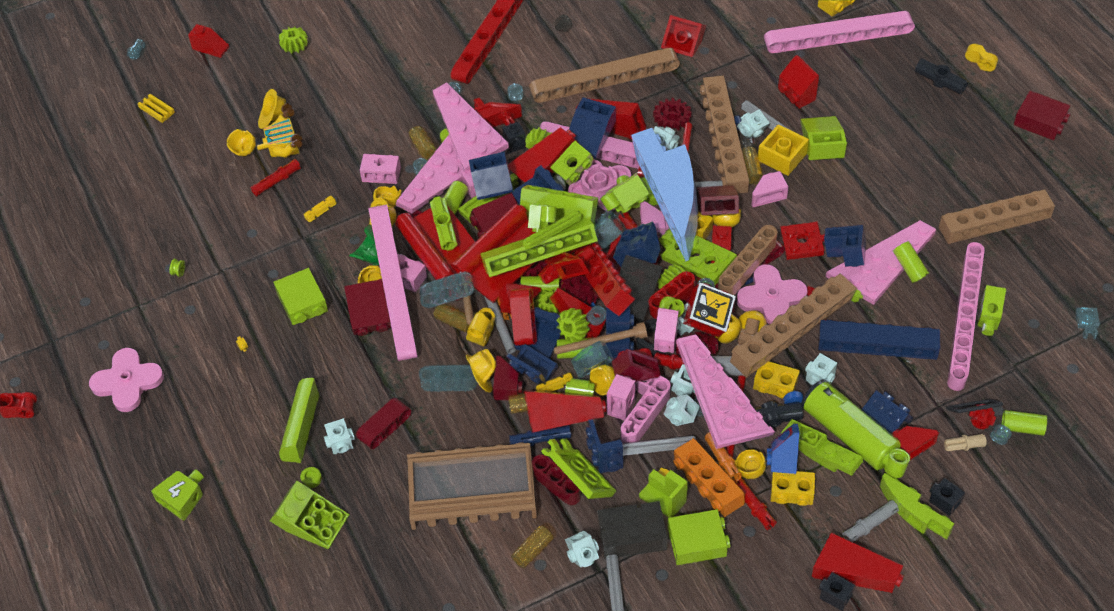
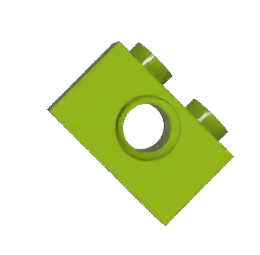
(573, 153)

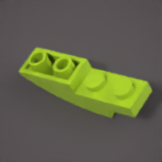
(826, 453)
(912, 511)

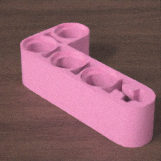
(634, 429)

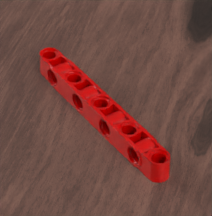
(484, 40)

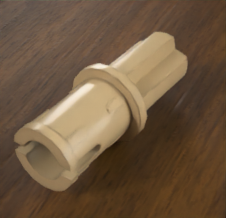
(965, 442)

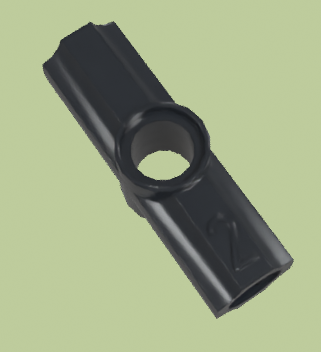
(941, 76)
(776, 414)

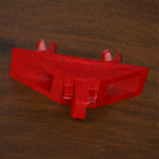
(497, 113)
(566, 265)

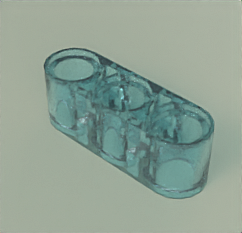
(442, 296)
(458, 378)

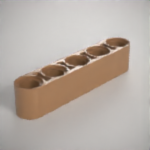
(748, 260)

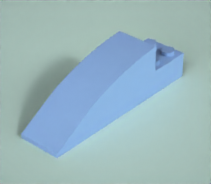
(672, 185)

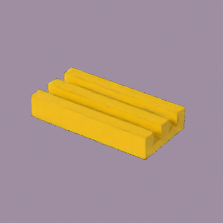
(158, 106)

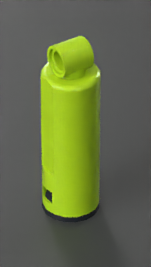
(855, 429)

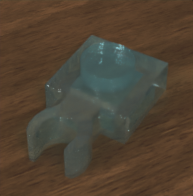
(1089, 320)

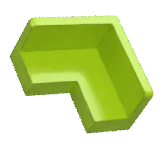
(668, 490)

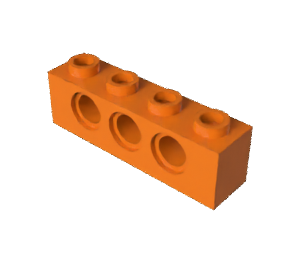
(693, 453)

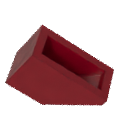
(636, 366)
(505, 380)

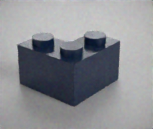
(846, 242)
(617, 324)

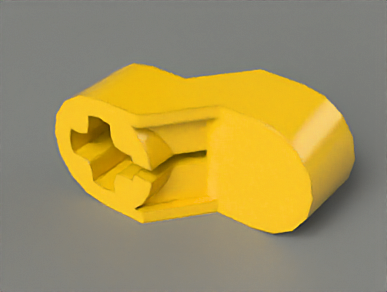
(985, 60)

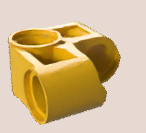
(481, 327)

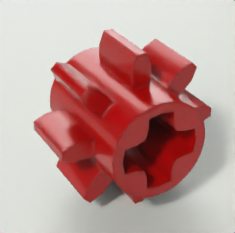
(982, 418)

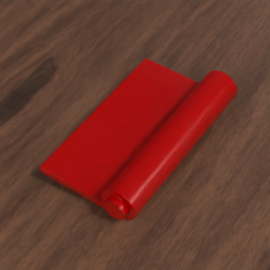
(506, 230)
(424, 240)

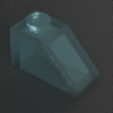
(591, 357)

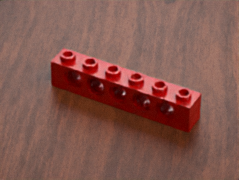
(607, 281)

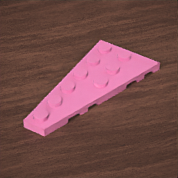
(466, 128)
(433, 178)
(881, 264)
(722, 402)

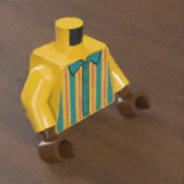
(280, 136)

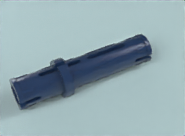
(563, 432)

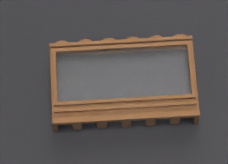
(470, 483)

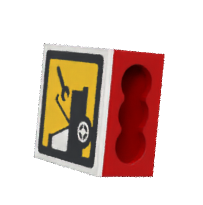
(709, 309)

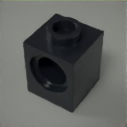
(514, 136)
(946, 504)
(840, 599)

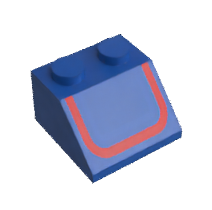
(784, 451)

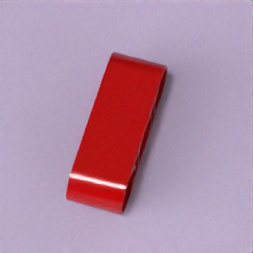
(676, 287)
(523, 316)

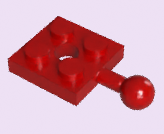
(806, 231)

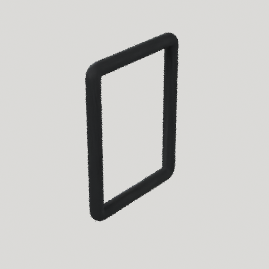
(995, 403)

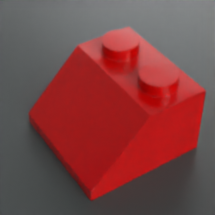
(683, 35)
(799, 82)

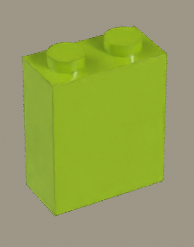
(300, 296)
(698, 537)

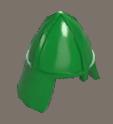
(367, 250)

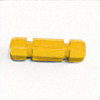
(319, 209)
(554, 384)

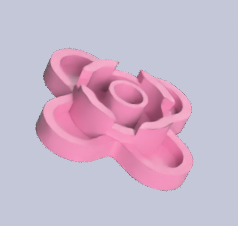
(598, 180)
(770, 293)
(126, 379)

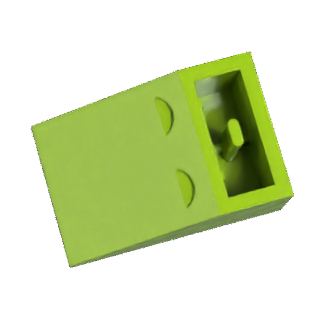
(825, 137)
(309, 516)

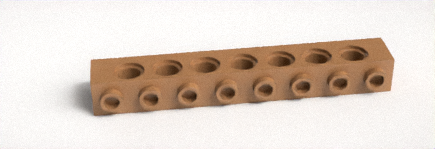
(724, 133)
(792, 325)

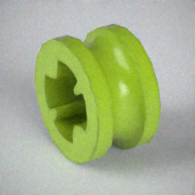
(177, 267)

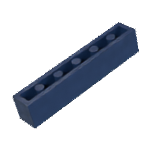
(879, 339)

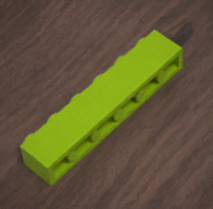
(516, 256)

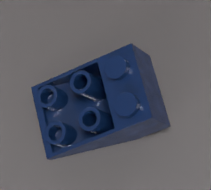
(592, 124)

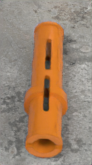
(725, 461)

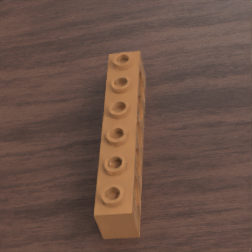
(996, 216)

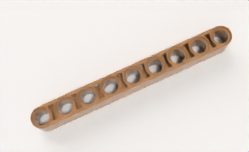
(604, 75)

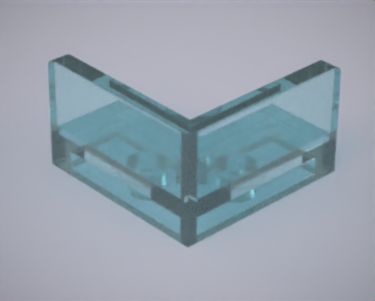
(607, 229)

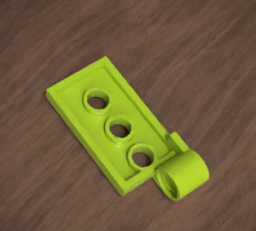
(697, 265)

